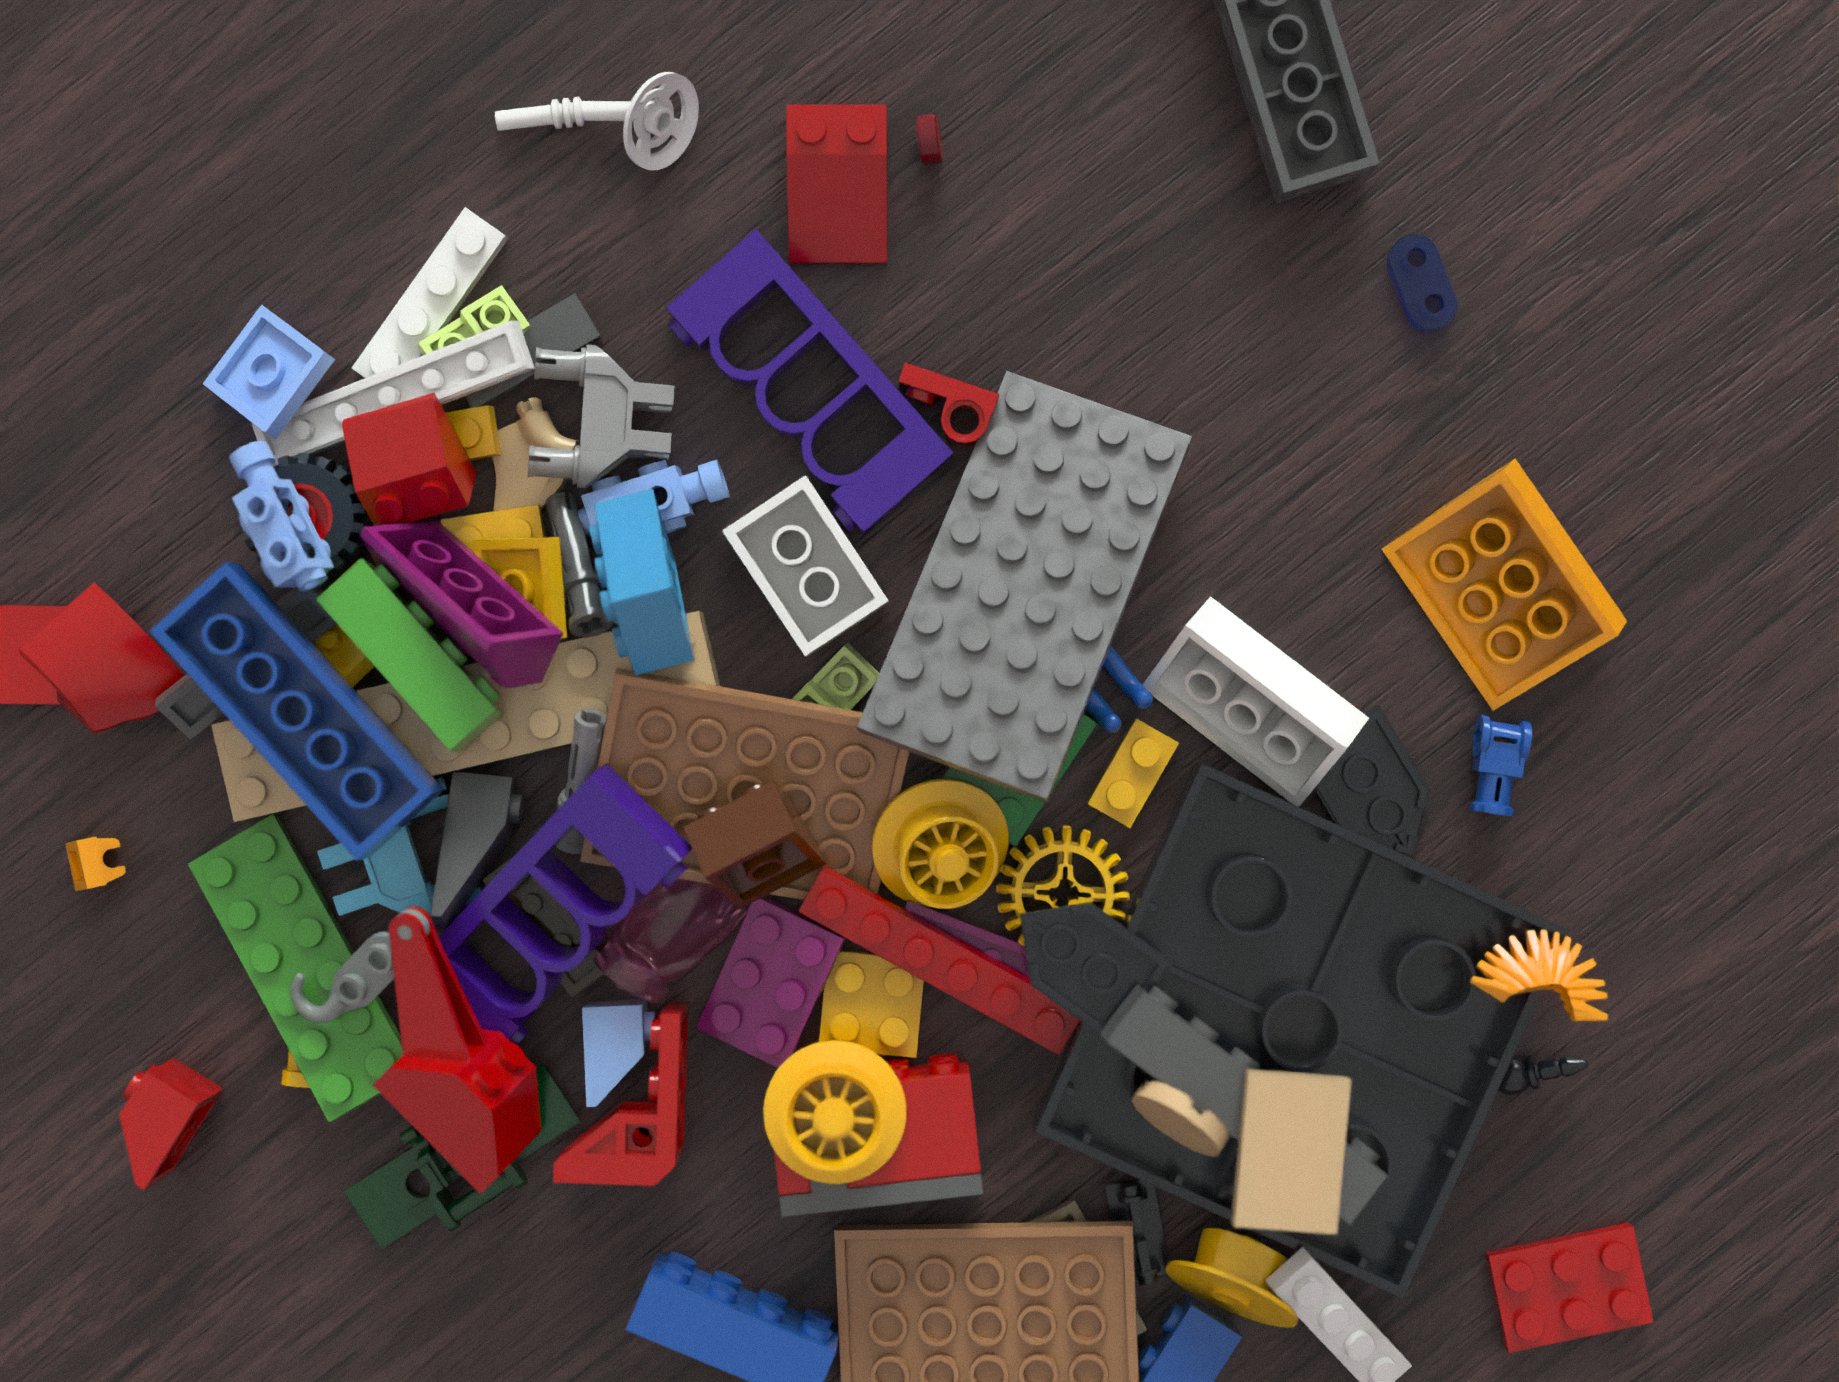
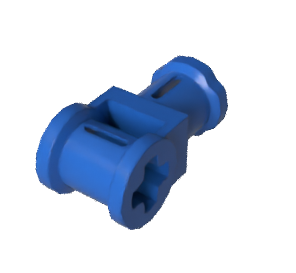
(1498, 762)

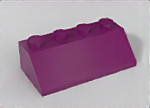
(467, 600)

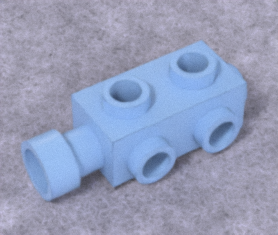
(681, 490)
(278, 538)

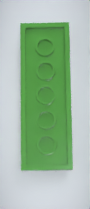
(287, 929)

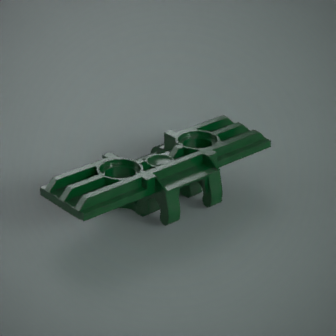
(393, 1209)

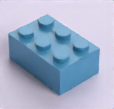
(641, 583)

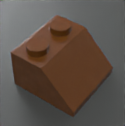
(754, 844)

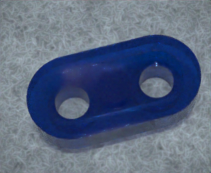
(1418, 283)

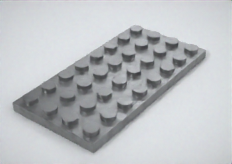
(1025, 586)

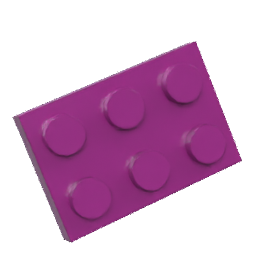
(771, 981)

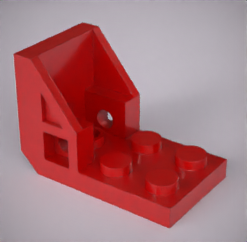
(615, 1147)

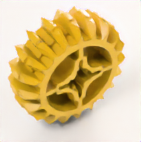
(1065, 850)

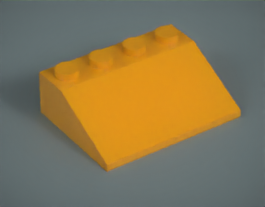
(1505, 585)

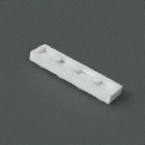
(433, 293)
(1337, 1320)

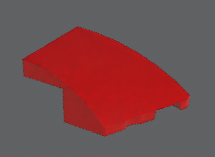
(100, 662)

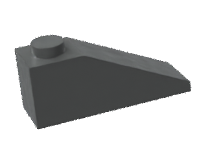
(474, 835)

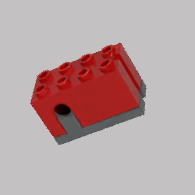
(932, 1160)

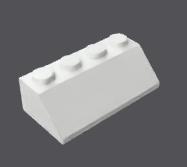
(1254, 702)

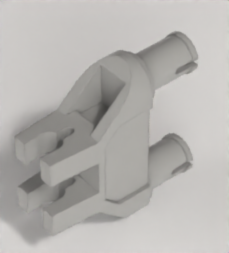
(606, 417)

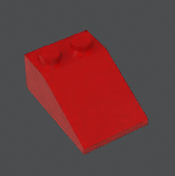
(837, 184)

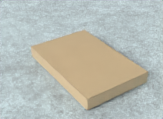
(1291, 1151)

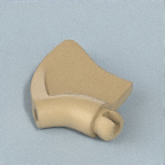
(511, 467)

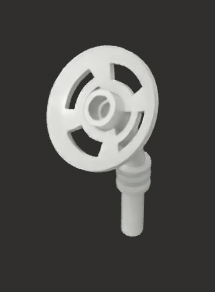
(647, 116)

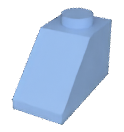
(614, 1041)

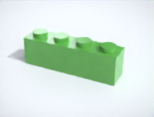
(411, 655)

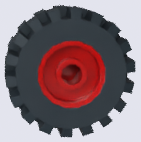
(332, 506)

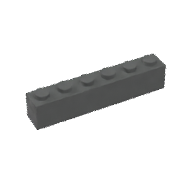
(1192, 1062)

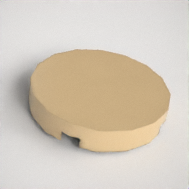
(1175, 1117)

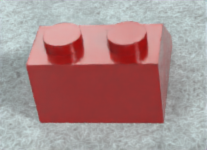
(407, 462)
(163, 1117)

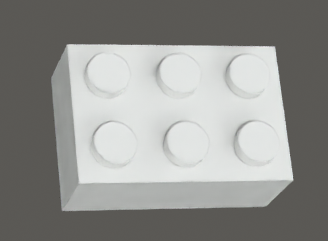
(805, 566)

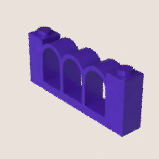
(732, 289)
(626, 833)

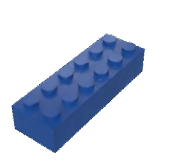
(297, 710)

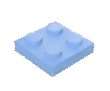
(268, 372)

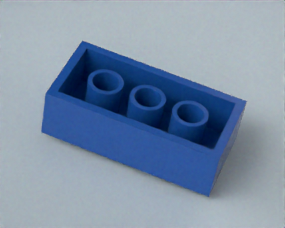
(731, 1325)

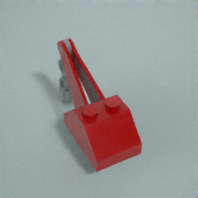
(455, 1082)

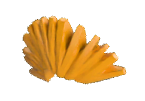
(1543, 968)

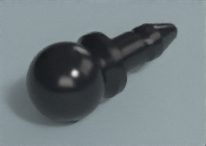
(1528, 1073)

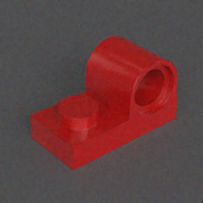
(926, 386)

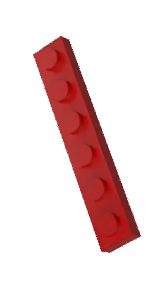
(937, 958)

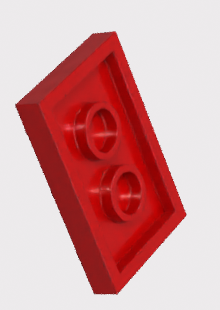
(1569, 1287)

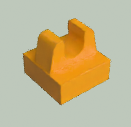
(87, 862)

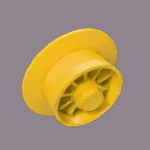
(940, 843)
(834, 1112)
(1232, 1275)

